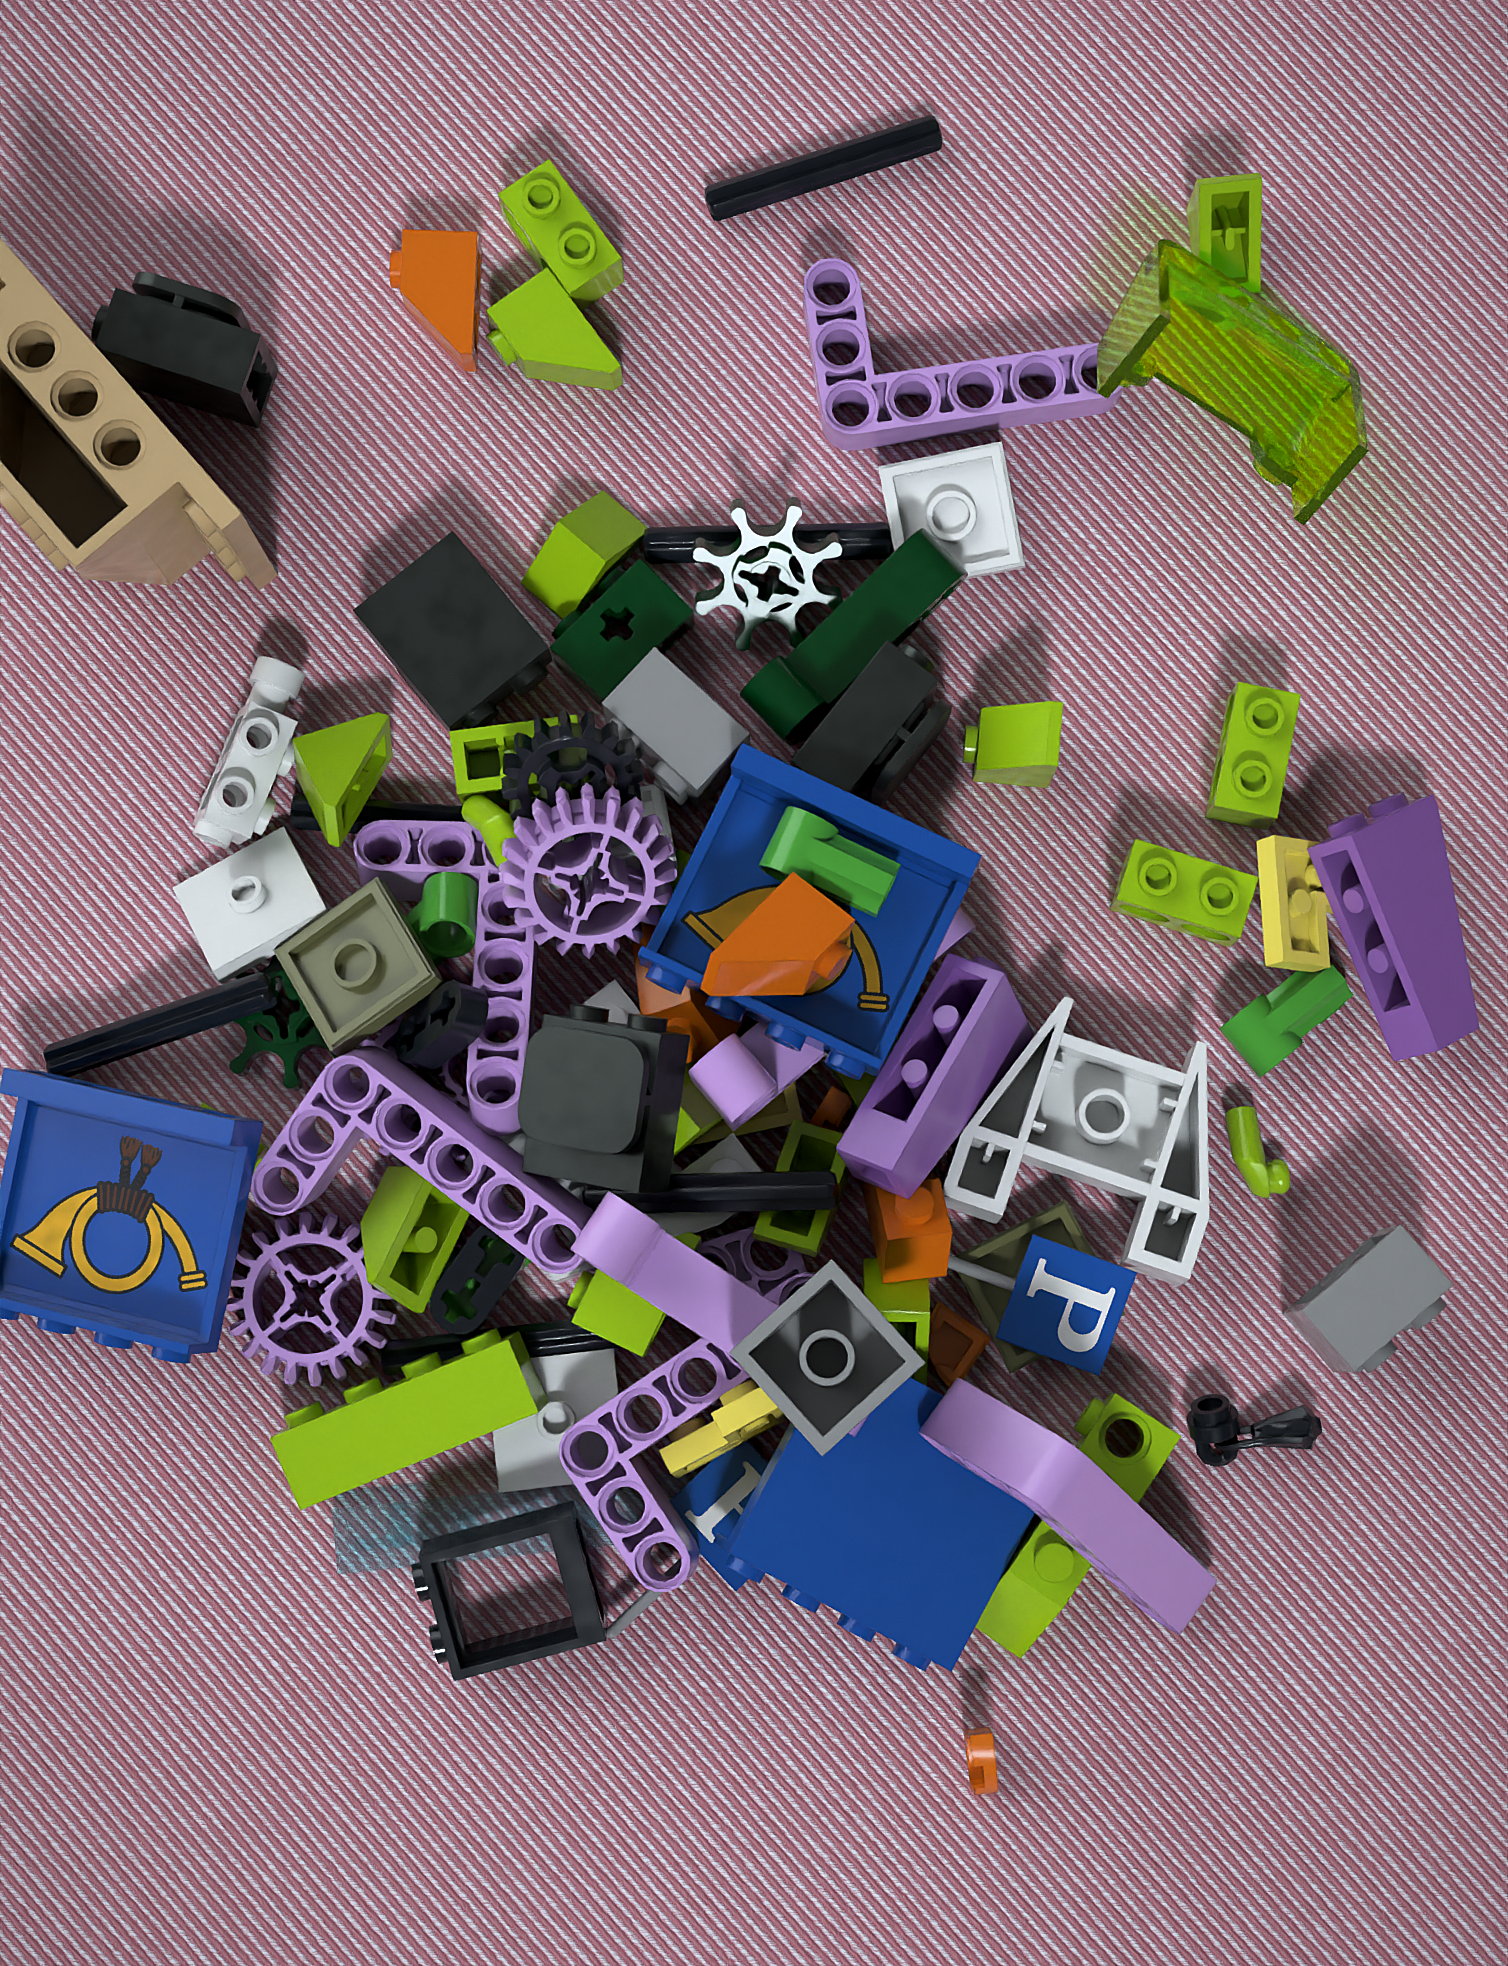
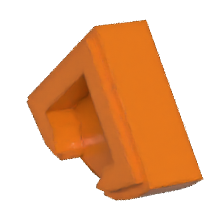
(832, 1109)
(953, 1344)
(981, 1760)

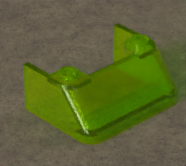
(1243, 366)

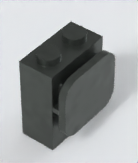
(186, 348)
(455, 636)
(878, 726)
(603, 1099)

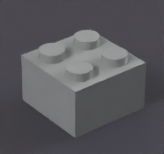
(675, 730)
(1369, 1300)
(827, 1357)

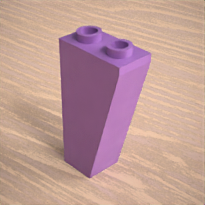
(1400, 921)
(936, 1075)

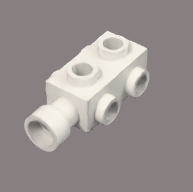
(247, 771)

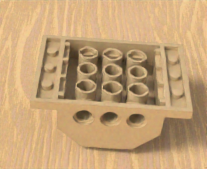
(94, 465)

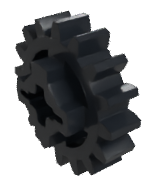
(567, 759)

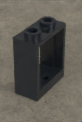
(448, 1636)

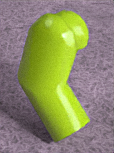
(491, 822)
(1248, 1154)

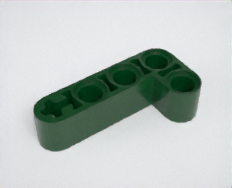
(889, 605)

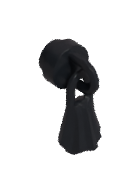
(1217, 1422)

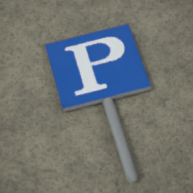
(1060, 1302)
(708, 1507)

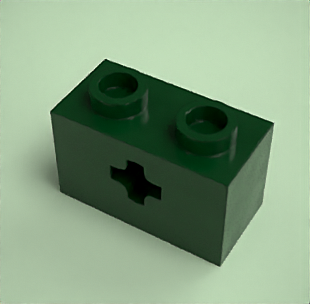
(655, 617)

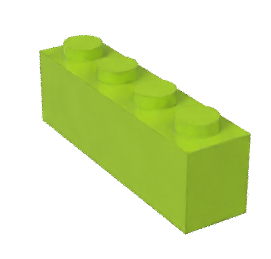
(408, 1419)

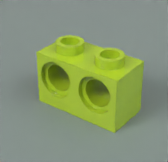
(561, 234)
(1252, 756)
(1184, 893)
(1137, 1470)

